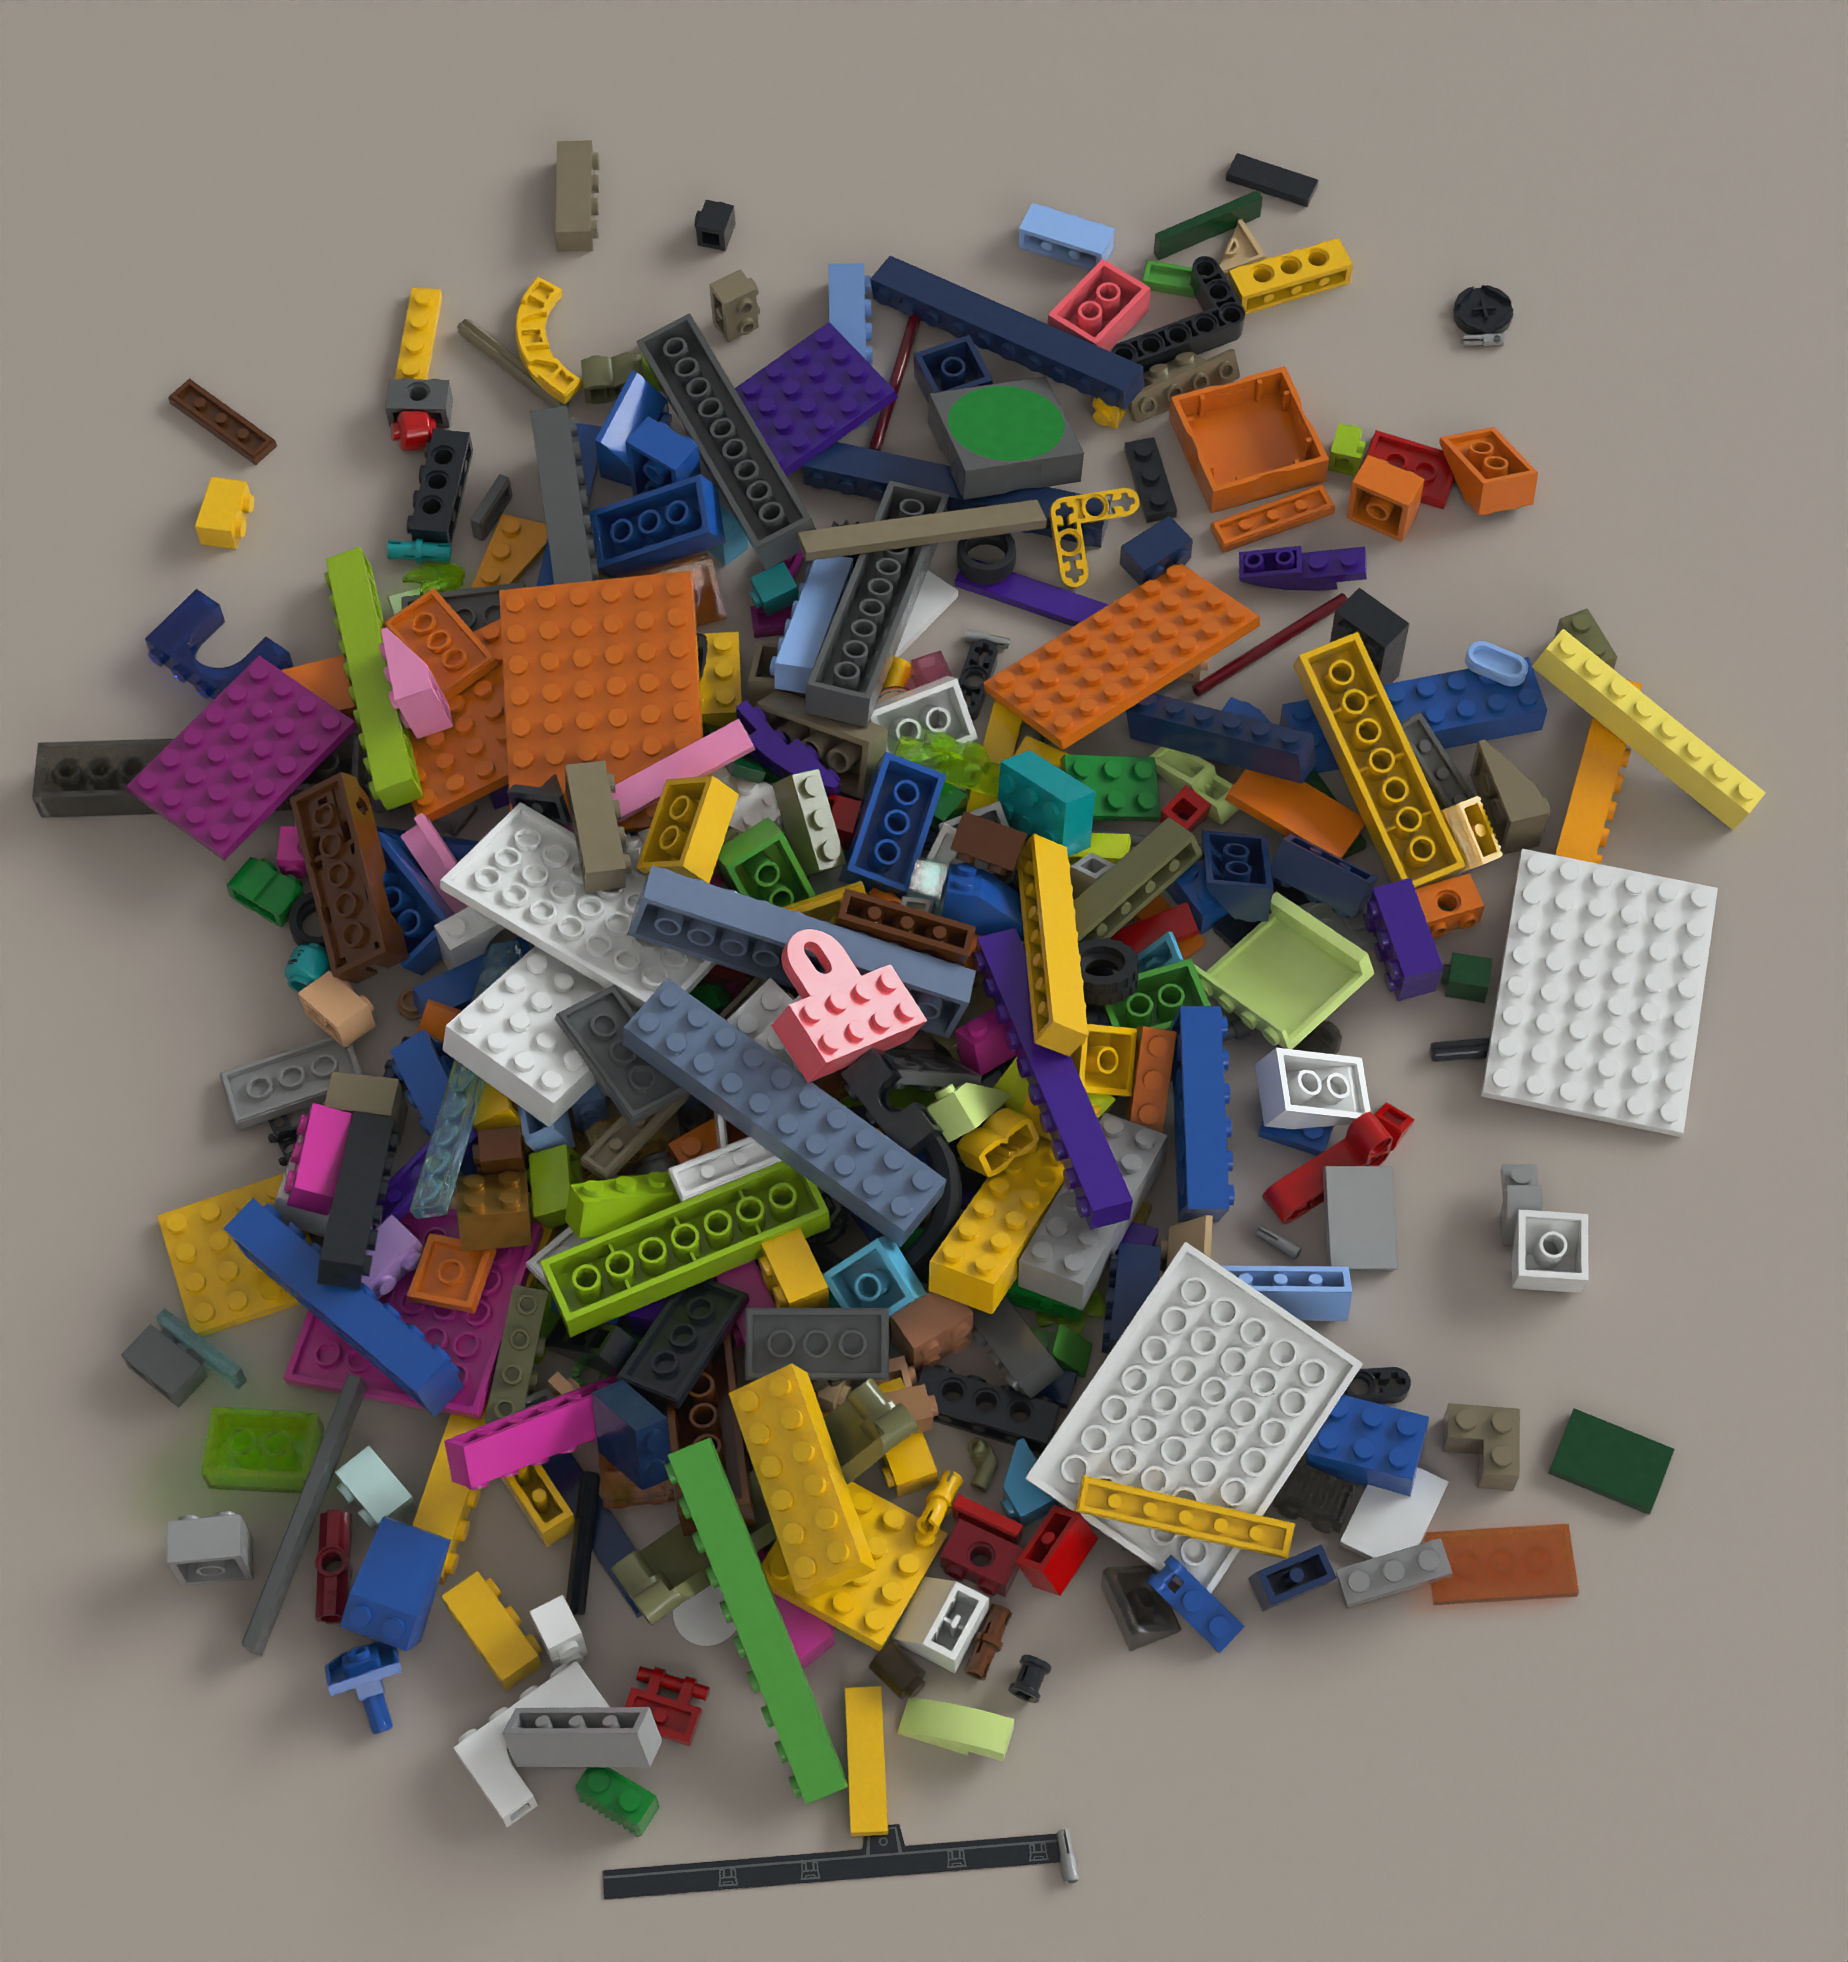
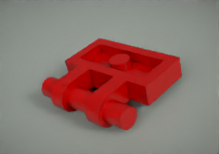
(674, 1718)

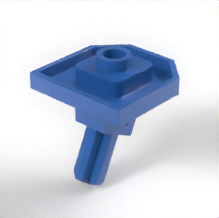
(363, 1670)

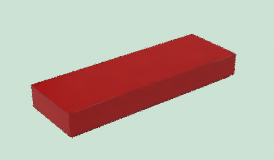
(1147, 931)

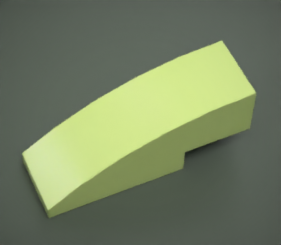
(1191, 770)
(957, 1727)

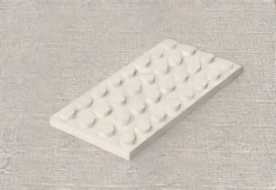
(533, 885)

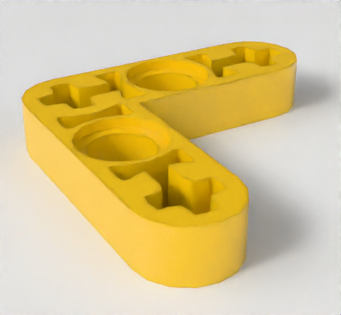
(1081, 516)

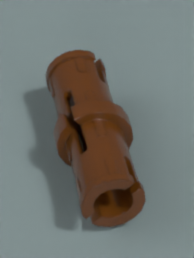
(988, 1642)

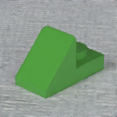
(1067, 1348)

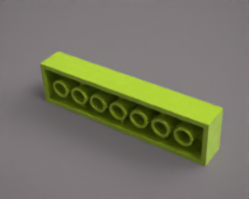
(681, 1246)

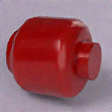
(412, 430)

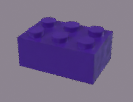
(1403, 940)

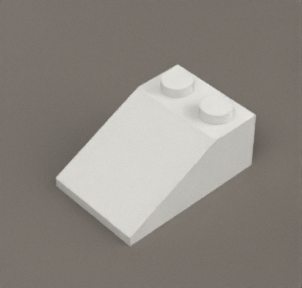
(1310, 1089)

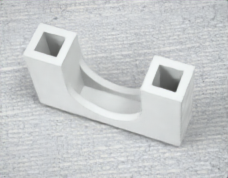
(465, 936)
(487, 1754)

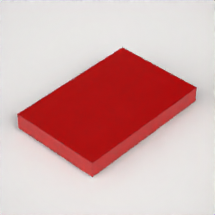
(1418, 458)

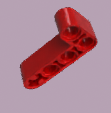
(1302, 1189)

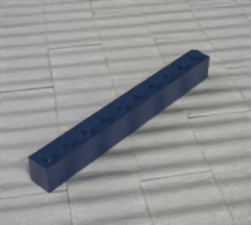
(1008, 333)
(868, 472)

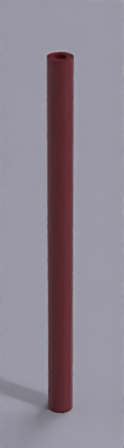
(895, 381)
(1268, 645)

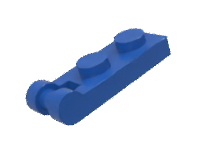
(1196, 1605)

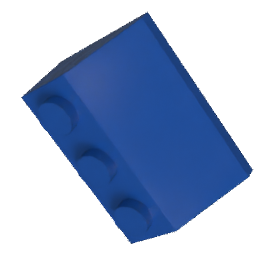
(634, 404)

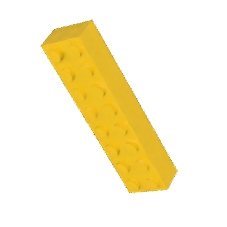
(1378, 763)

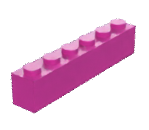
(524, 1438)

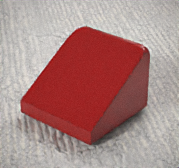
(1395, 1122)

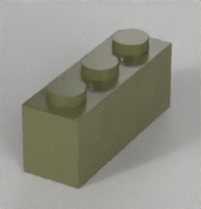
(809, 822)

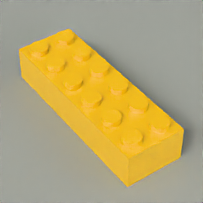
(985, 1245)
(802, 1482)

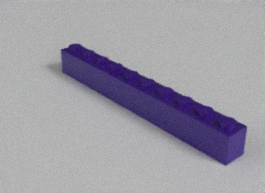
(1053, 1087)

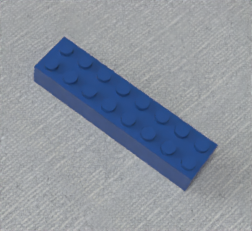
(1455, 704)
(352, 1314)

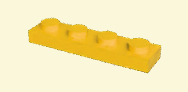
(419, 333)

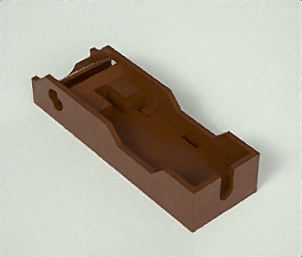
(346, 878)

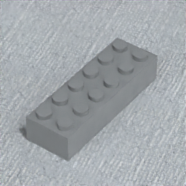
(1064, 1254)

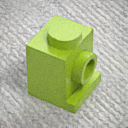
(1347, 450)

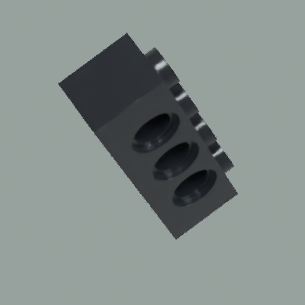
(441, 486)
(995, 1423)

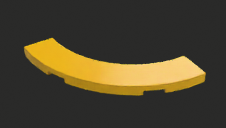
(534, 346)

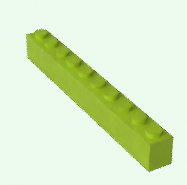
(383, 735)

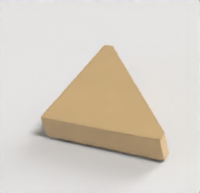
(1241, 249)

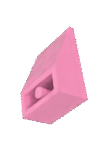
(413, 688)

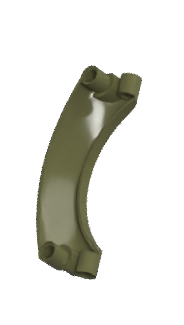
(673, 1568)

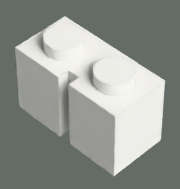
(559, 1632)

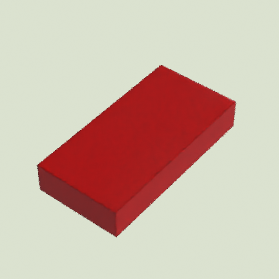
(987, 1519)

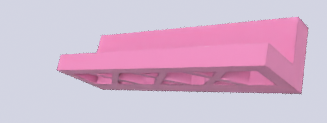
(432, 856)

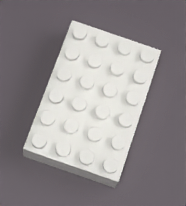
(516, 1043)

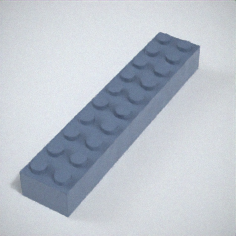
(752, 934)
(784, 1112)

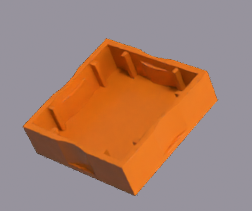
(1248, 439)

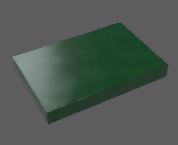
(1611, 1461)

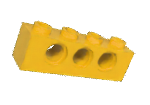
(1291, 275)

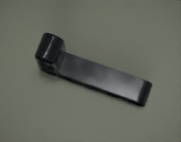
(1188, 330)

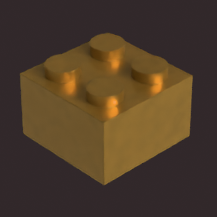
(493, 1211)

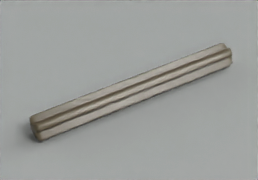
(504, 358)

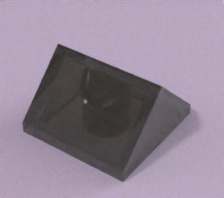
(1137, 1607)

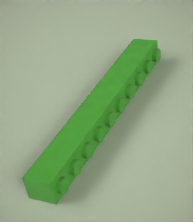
(757, 1620)

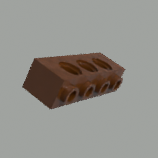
(905, 926)

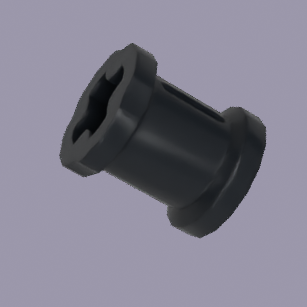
(1030, 1678)

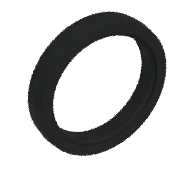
(943, 1214)

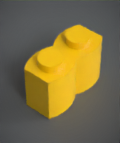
(995, 1144)

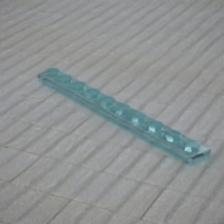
(457, 1107)

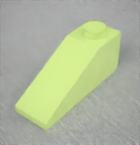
(965, 1107)

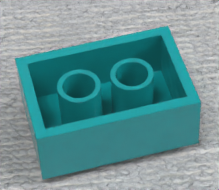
(1046, 801)

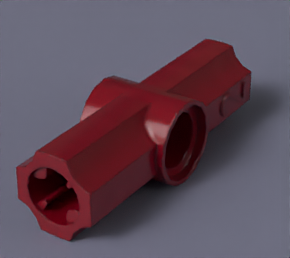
(334, 1545)

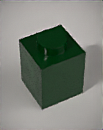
(1467, 977)

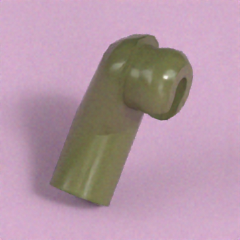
(985, 1462)

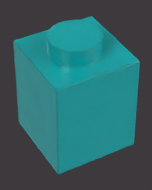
(773, 589)

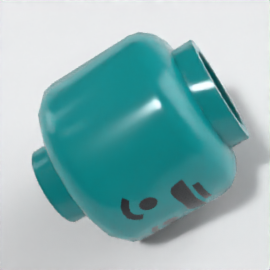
(306, 965)

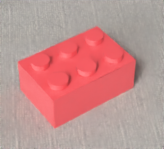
(1102, 306)

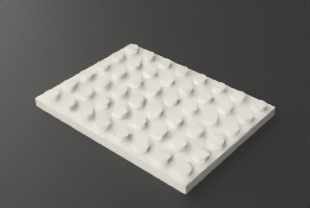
(1600, 993)
(1199, 1403)

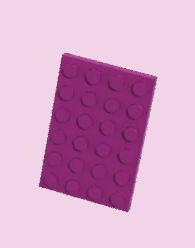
(241, 757)

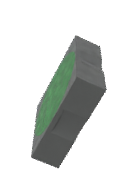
(1005, 437)

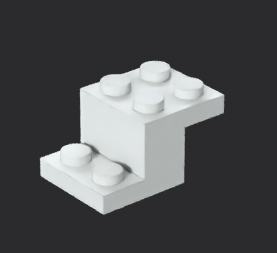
(758, 1015)

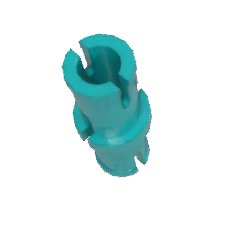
(419, 551)

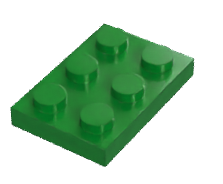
(1122, 785)

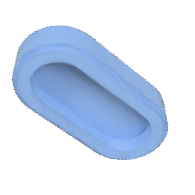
(1496, 663)

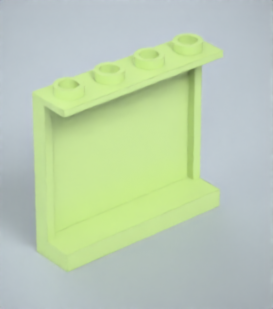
(1287, 974)

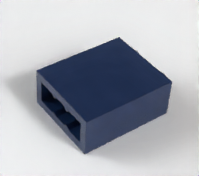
(631, 1434)

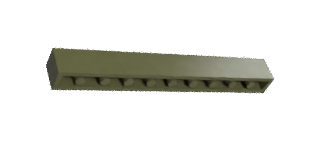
(1110, 901)

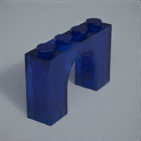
(186, 629)

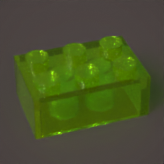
(260, 1449)

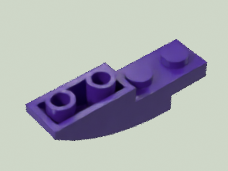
(1310, 571)
(776, 754)

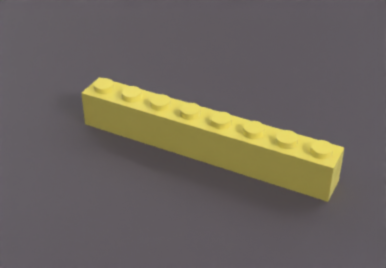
(1648, 729)

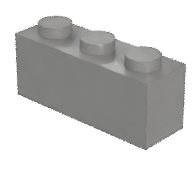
(1394, 1573)

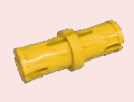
(939, 1502)

